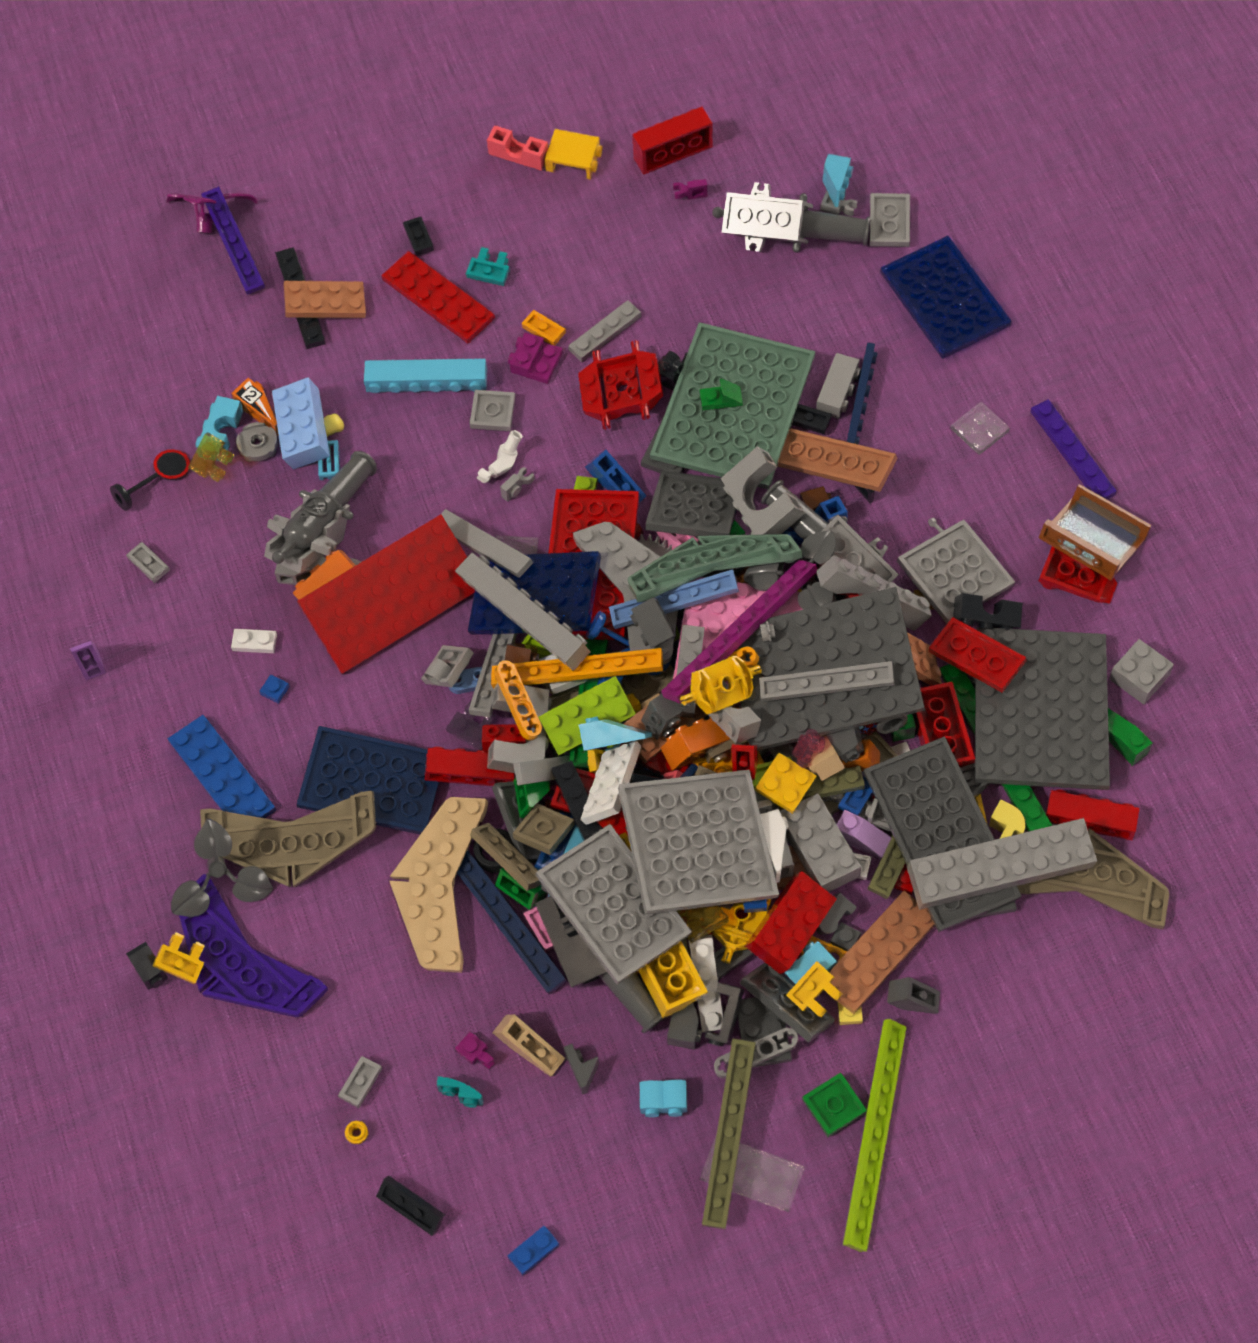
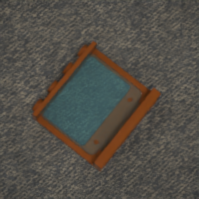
(1095, 532)

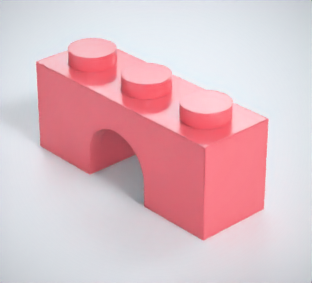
(505, 146)

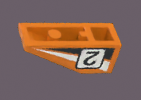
(255, 402)

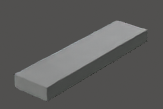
(537, 770)

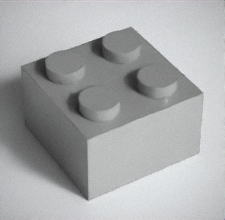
(1141, 671)

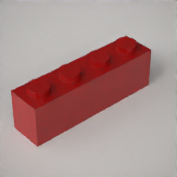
(462, 767)
(1099, 815)

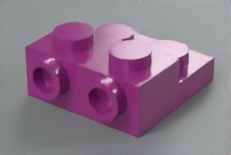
(534, 358)

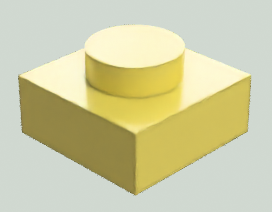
(847, 1017)

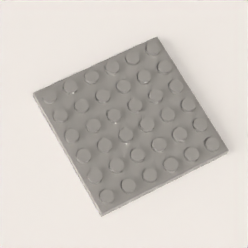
(697, 841)

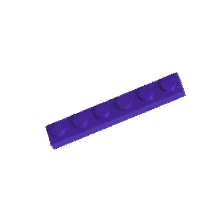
(233, 241)
(1072, 449)

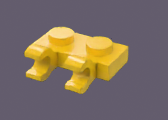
(178, 963)
(811, 986)

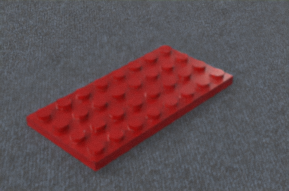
(585, 508)
(388, 594)

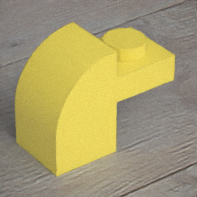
(1007, 819)

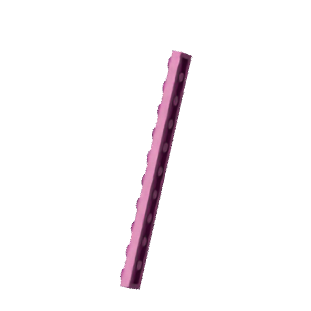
(742, 627)

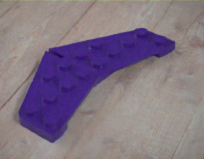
(242, 972)

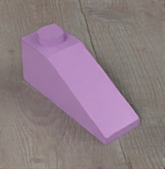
(863, 834)

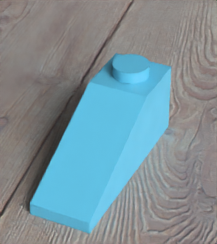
(603, 733)

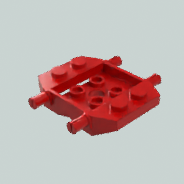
(619, 372)

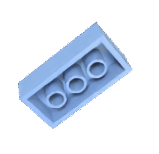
(300, 423)

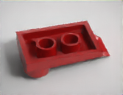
(1076, 578)

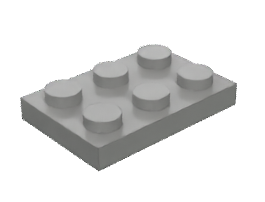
(889, 219)

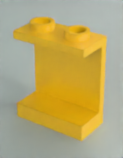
(574, 151)

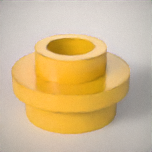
(356, 1125)

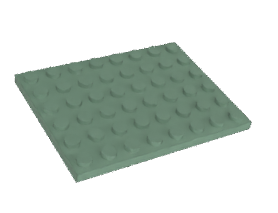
(718, 439)

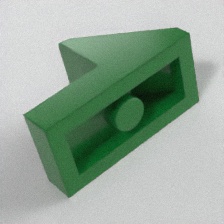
(721, 397)

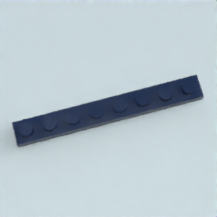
(510, 924)

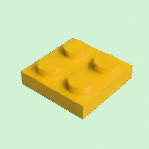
(785, 783)

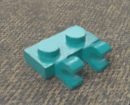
(487, 271)

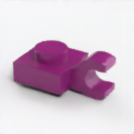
(693, 189)
(474, 1049)

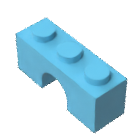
(223, 414)

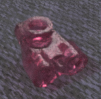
(806, 746)

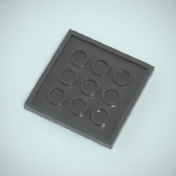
(691, 506)

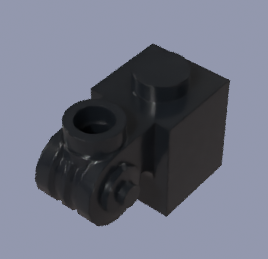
(670, 369)

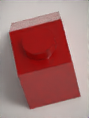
(745, 758)

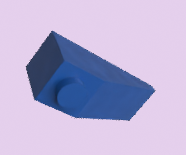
(611, 474)

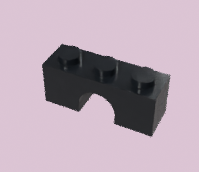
(970, 610)

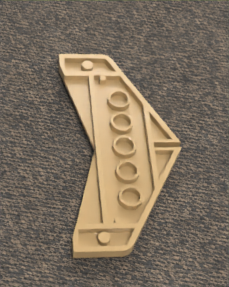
(431, 868)

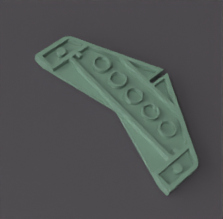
(712, 554)

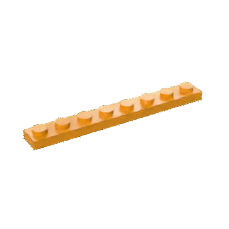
(591, 667)

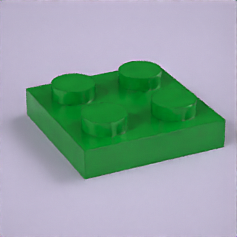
(834, 1104)

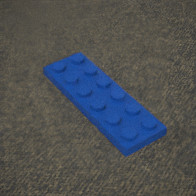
(220, 770)

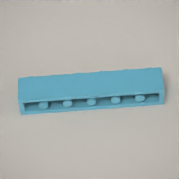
(425, 375)

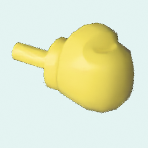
(333, 424)

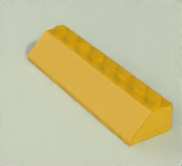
(671, 976)

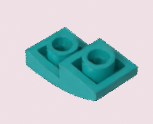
(466, 1094)

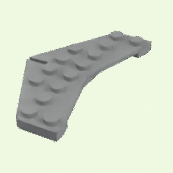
(619, 559)

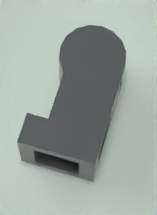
(830, 922)

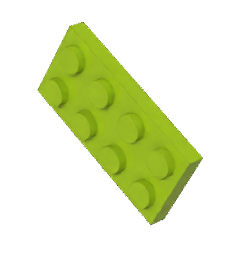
(603, 700)

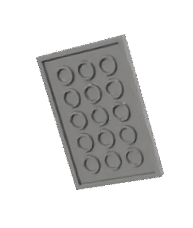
(603, 901)

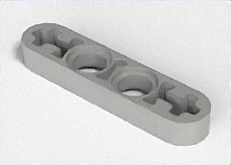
(759, 1057)

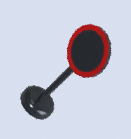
(167, 464)

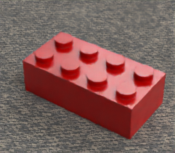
(672, 140)
(944, 719)
(790, 922)

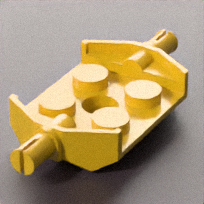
(708, 689)
(738, 931)

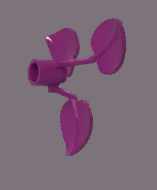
(204, 220)

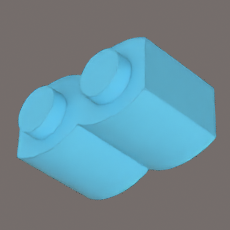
(663, 1097)

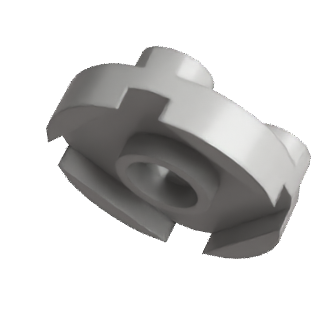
(258, 452)

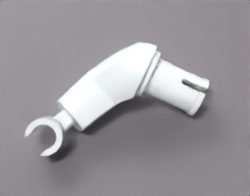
(505, 458)

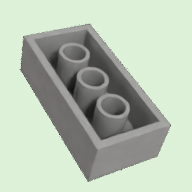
(820, 844)

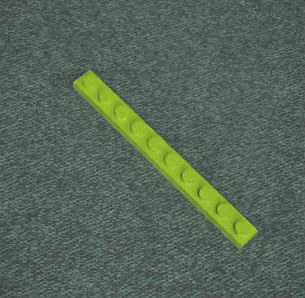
(874, 1136)

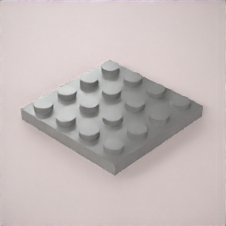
(954, 565)

